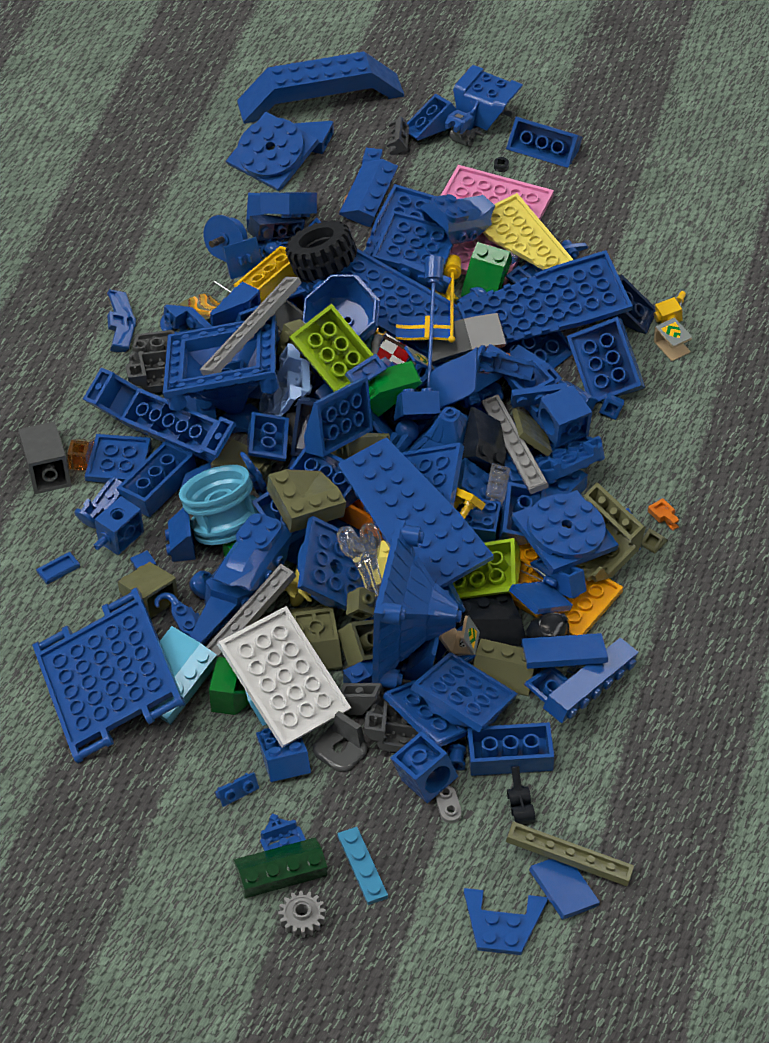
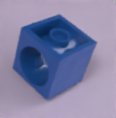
(564, 416)
(485, 521)
(424, 767)

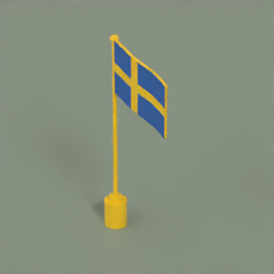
(419, 326)

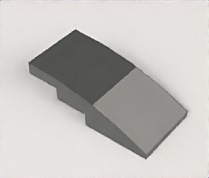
(468, 335)

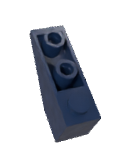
(274, 227)

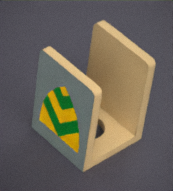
(671, 338)
(468, 635)

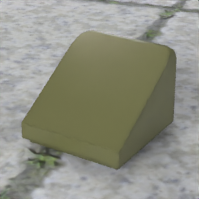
(653, 541)

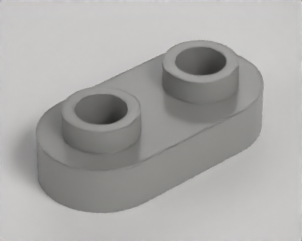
(447, 803)

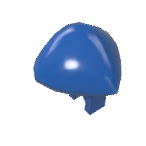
(198, 583)

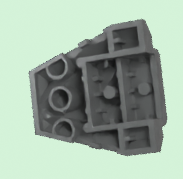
(148, 361)
(387, 725)

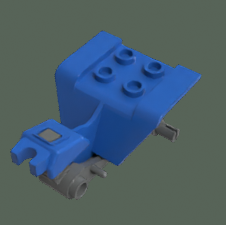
(479, 103)

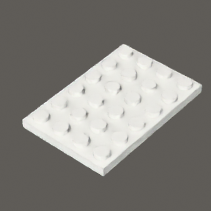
(283, 676)

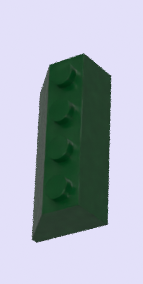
(281, 867)

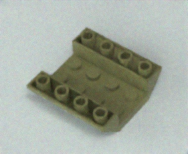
(321, 631)

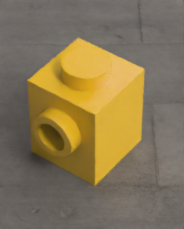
(668, 310)

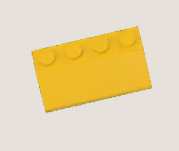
(269, 273)

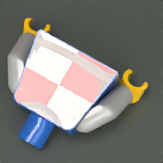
(389, 347)

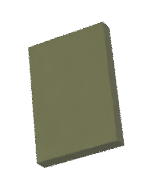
(531, 432)

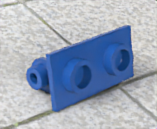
(237, 789)

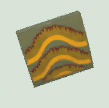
(202, 303)

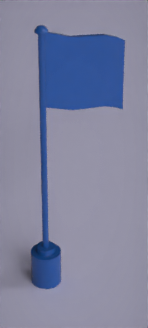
(457, 377)

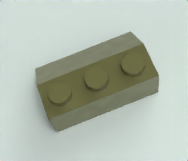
(504, 664)

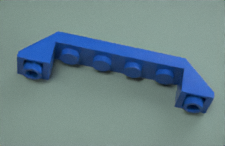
(179, 315)

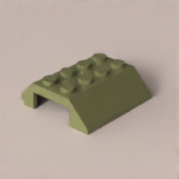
(624, 529)

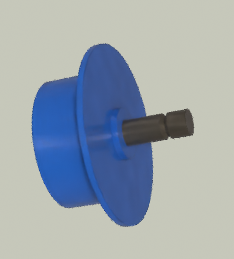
(221, 232)

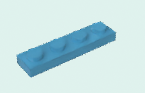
(362, 865)

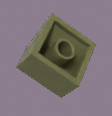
(357, 641)

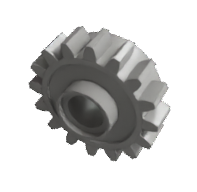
(305, 923)

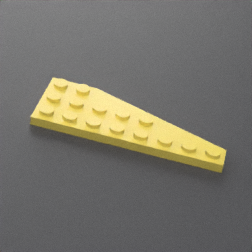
(523, 234)

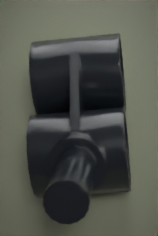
(520, 799)

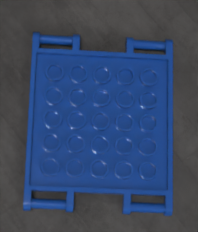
(107, 674)

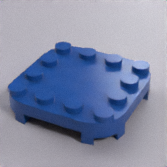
(569, 457)

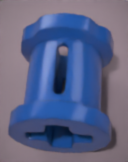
(457, 756)

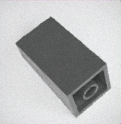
(45, 457)

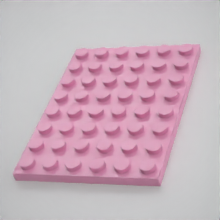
(471, 182)

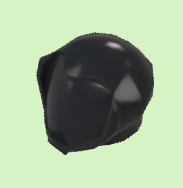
(548, 625)

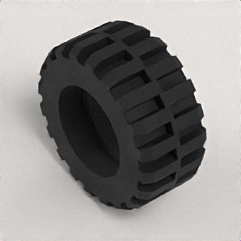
(321, 250)

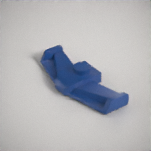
(120, 321)

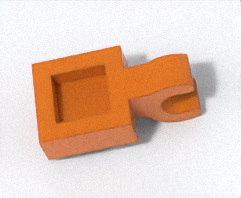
(665, 512)

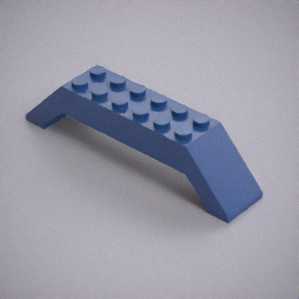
(317, 79)
(152, 416)

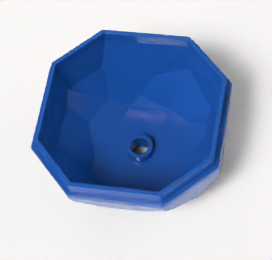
(350, 298)

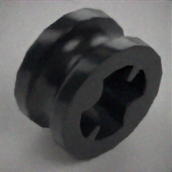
(501, 160)

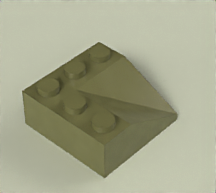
(303, 495)

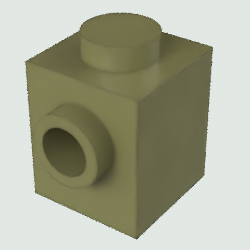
(360, 603)

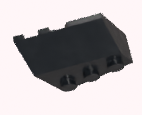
(495, 619)

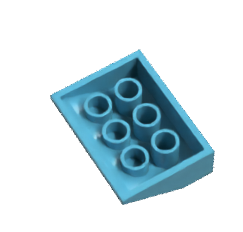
(190, 666)

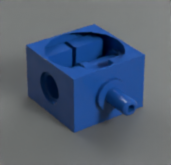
(118, 526)

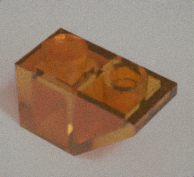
(79, 453)

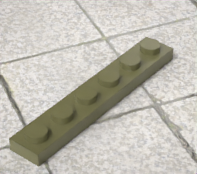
(570, 853)

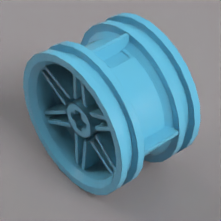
(219, 503)

